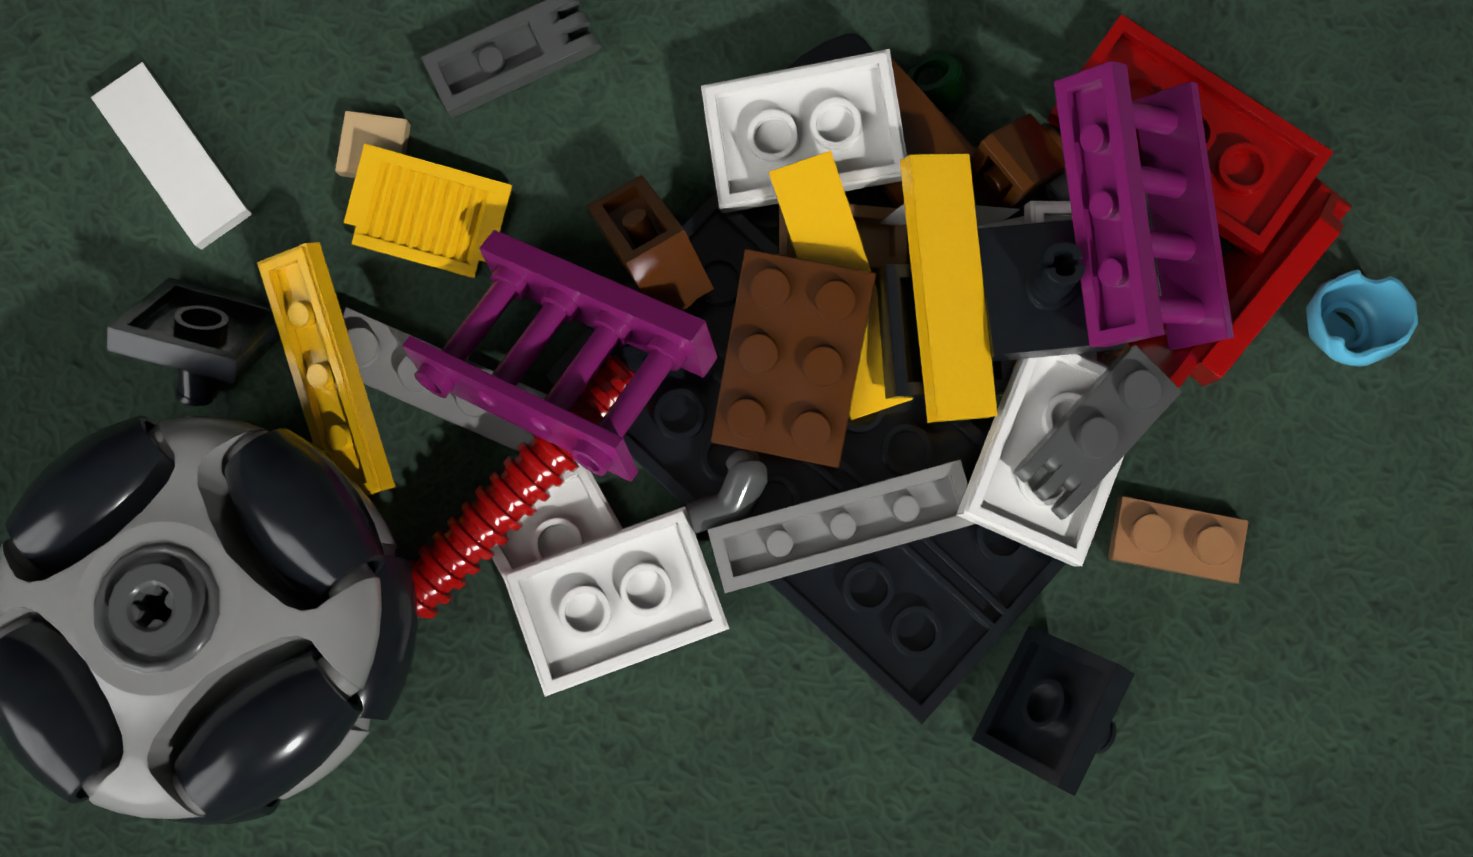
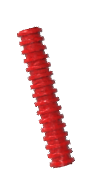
(506, 500)

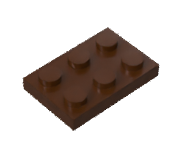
(793, 357)

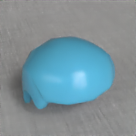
(1379, 308)

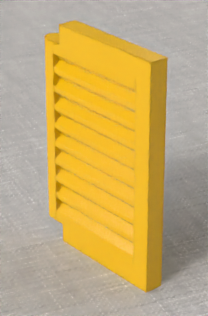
(424, 210)

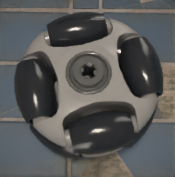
(197, 620)

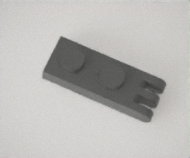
(509, 55)
(1098, 430)

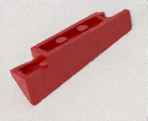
(1257, 287)

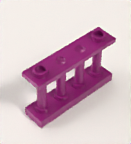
(1112, 216)
(566, 294)

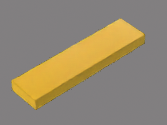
(826, 232)
(948, 287)
(325, 364)

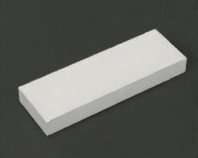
(171, 155)

